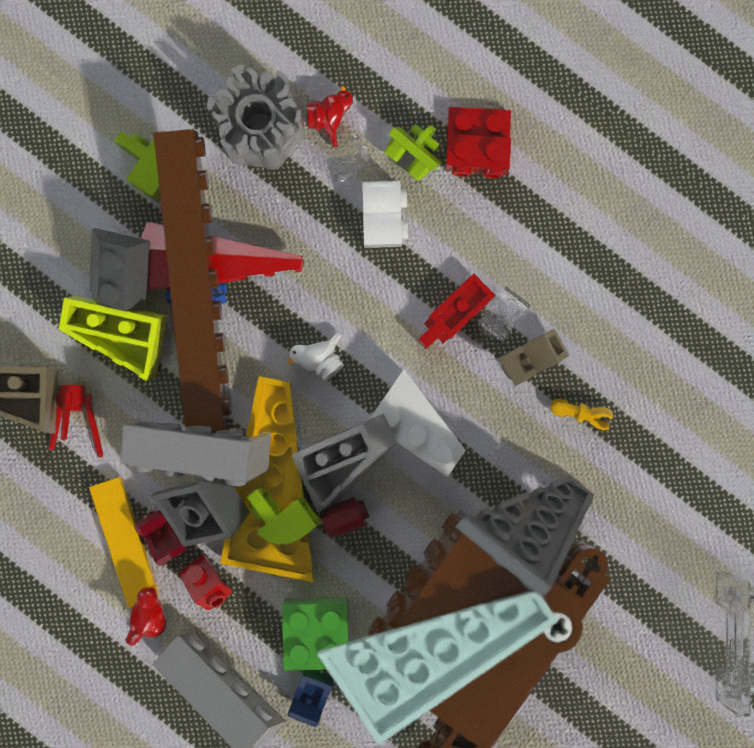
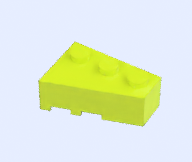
(127, 337)

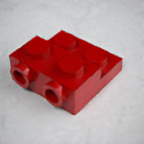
(478, 142)

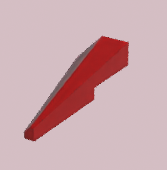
(232, 259)

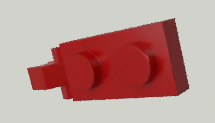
(456, 311)

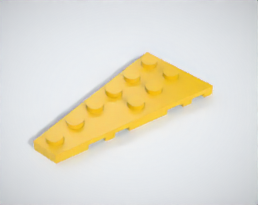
(272, 413)

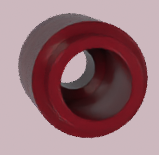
(345, 517)

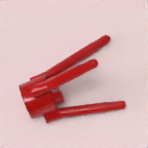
(71, 399)

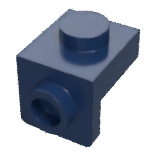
(310, 697)

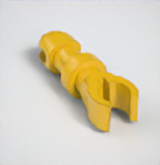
(562, 408)

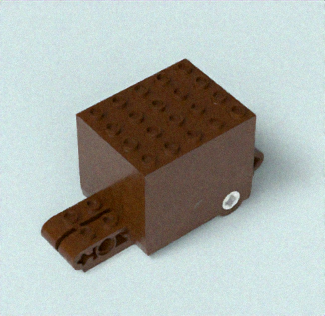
(463, 576)

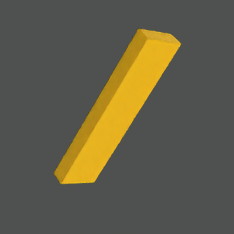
(122, 539)

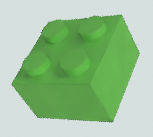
(311, 627)

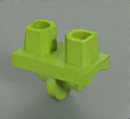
(424, 159)

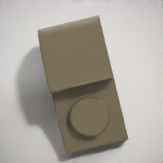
(534, 357)

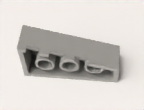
(217, 693)

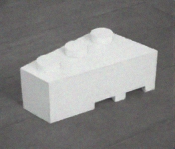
(419, 425)

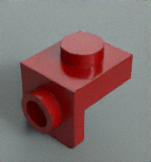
(204, 583)

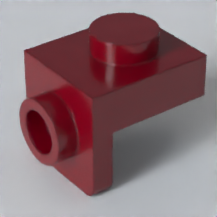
(159, 537)

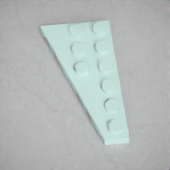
(417, 666)

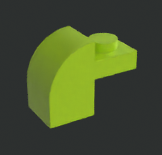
(144, 174)
(286, 525)

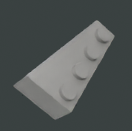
(195, 451)

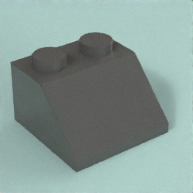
(118, 269)
(202, 511)

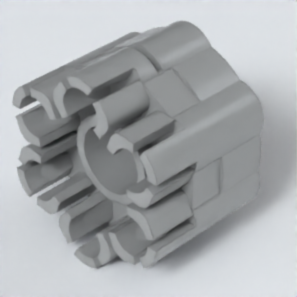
(252, 95)

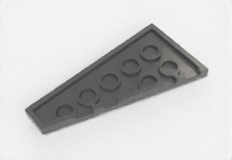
(532, 530)

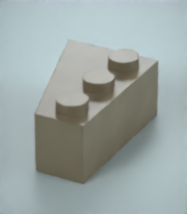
(29, 396)

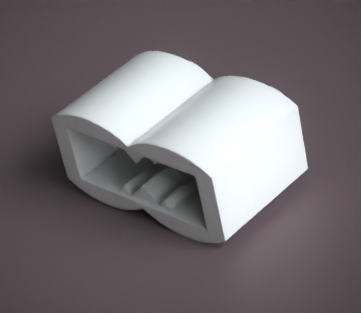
(383, 214)

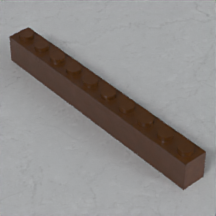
(192, 278)

